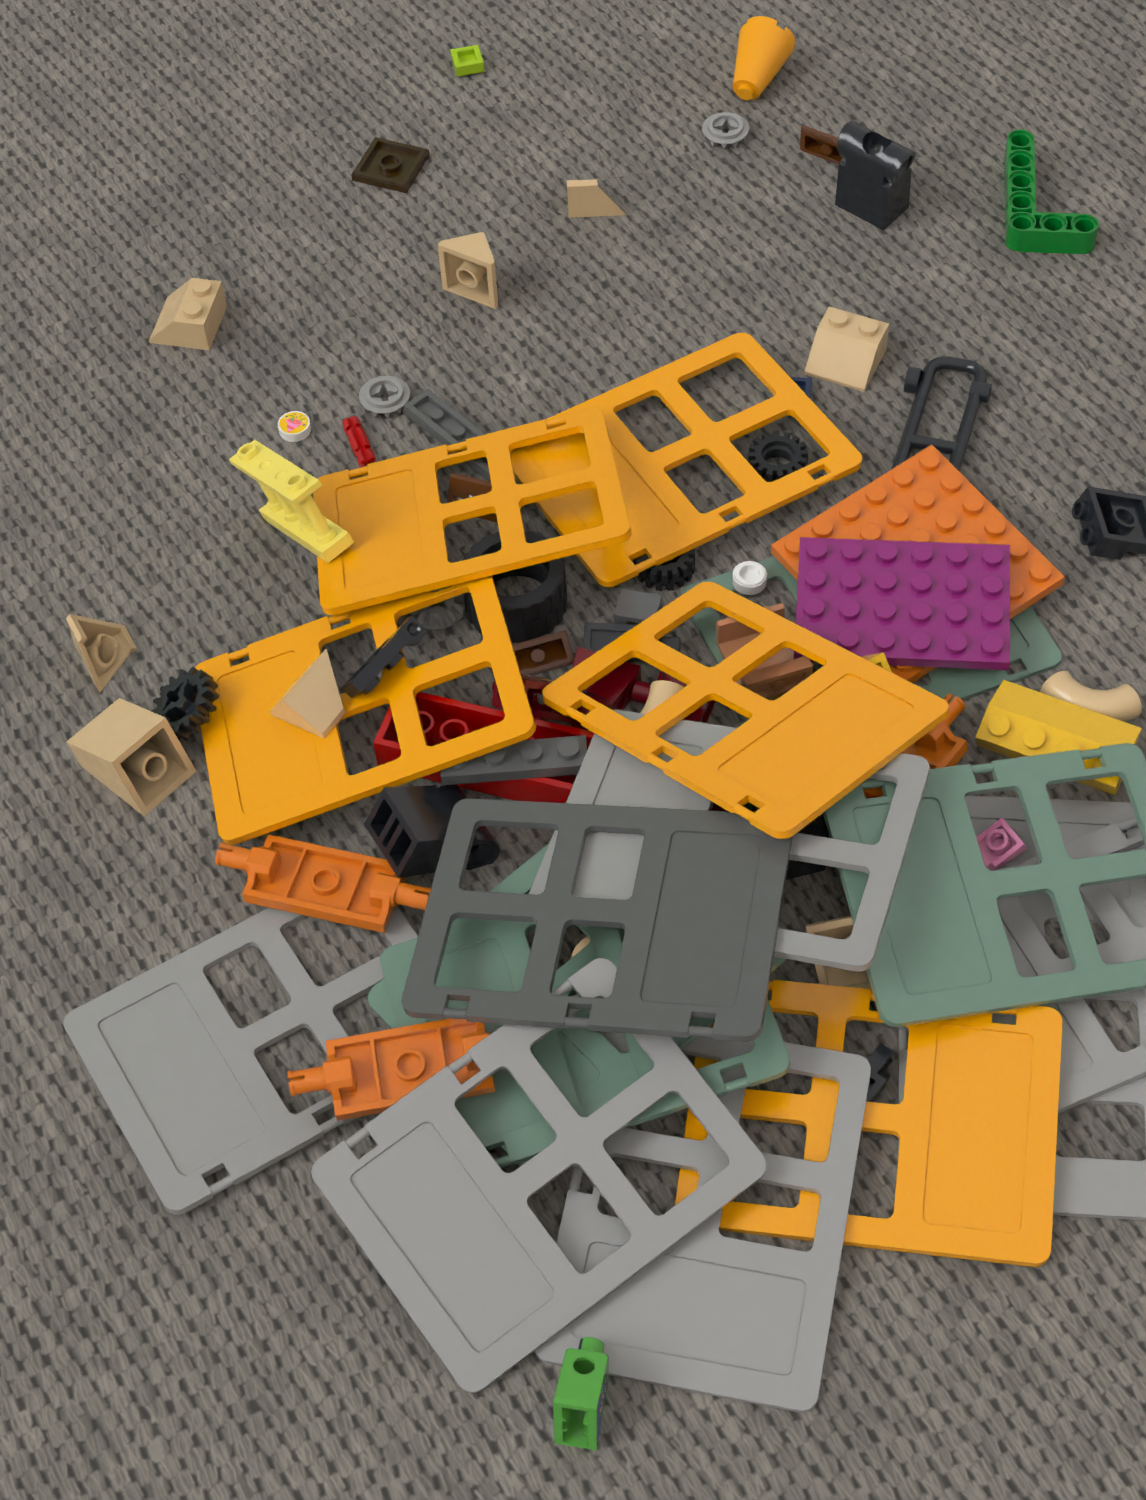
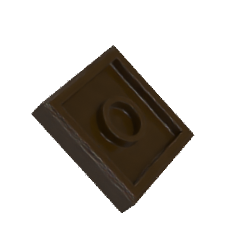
(390, 165)

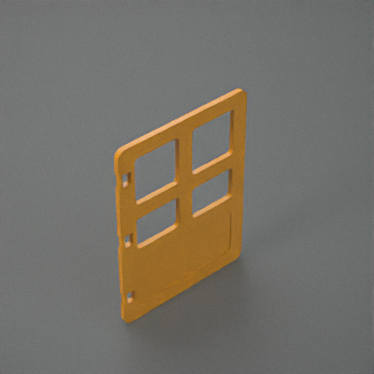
(658, 512)
(402, 523)
(793, 751)
(279, 774)
(969, 1131)

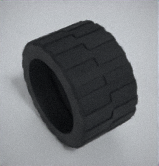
(527, 614)

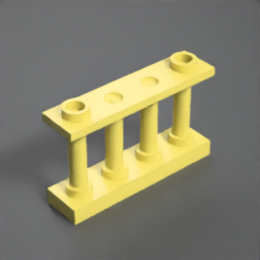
(290, 501)

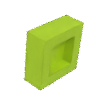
(467, 60)

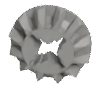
(714, 125)
(371, 393)
(441, 617)

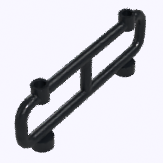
(920, 385)

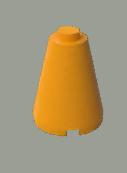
(760, 55)

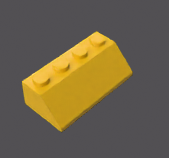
(1033, 723)

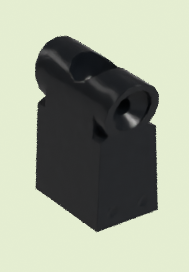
(872, 175)
(412, 827)

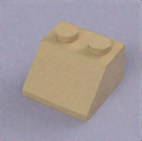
(191, 315)
(847, 349)

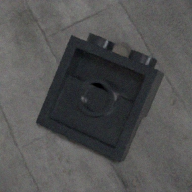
(1111, 522)

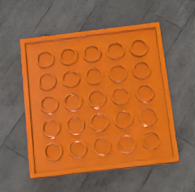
(928, 503)

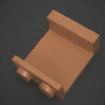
(774, 675)

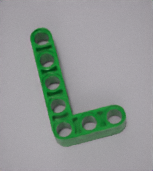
(1035, 230)

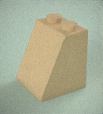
(133, 754)

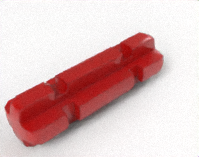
(358, 441)

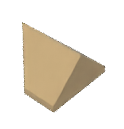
(588, 200)
(101, 646)
(312, 699)

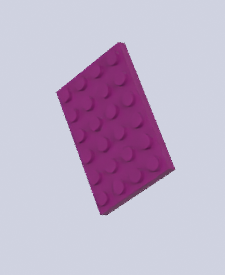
(908, 600)

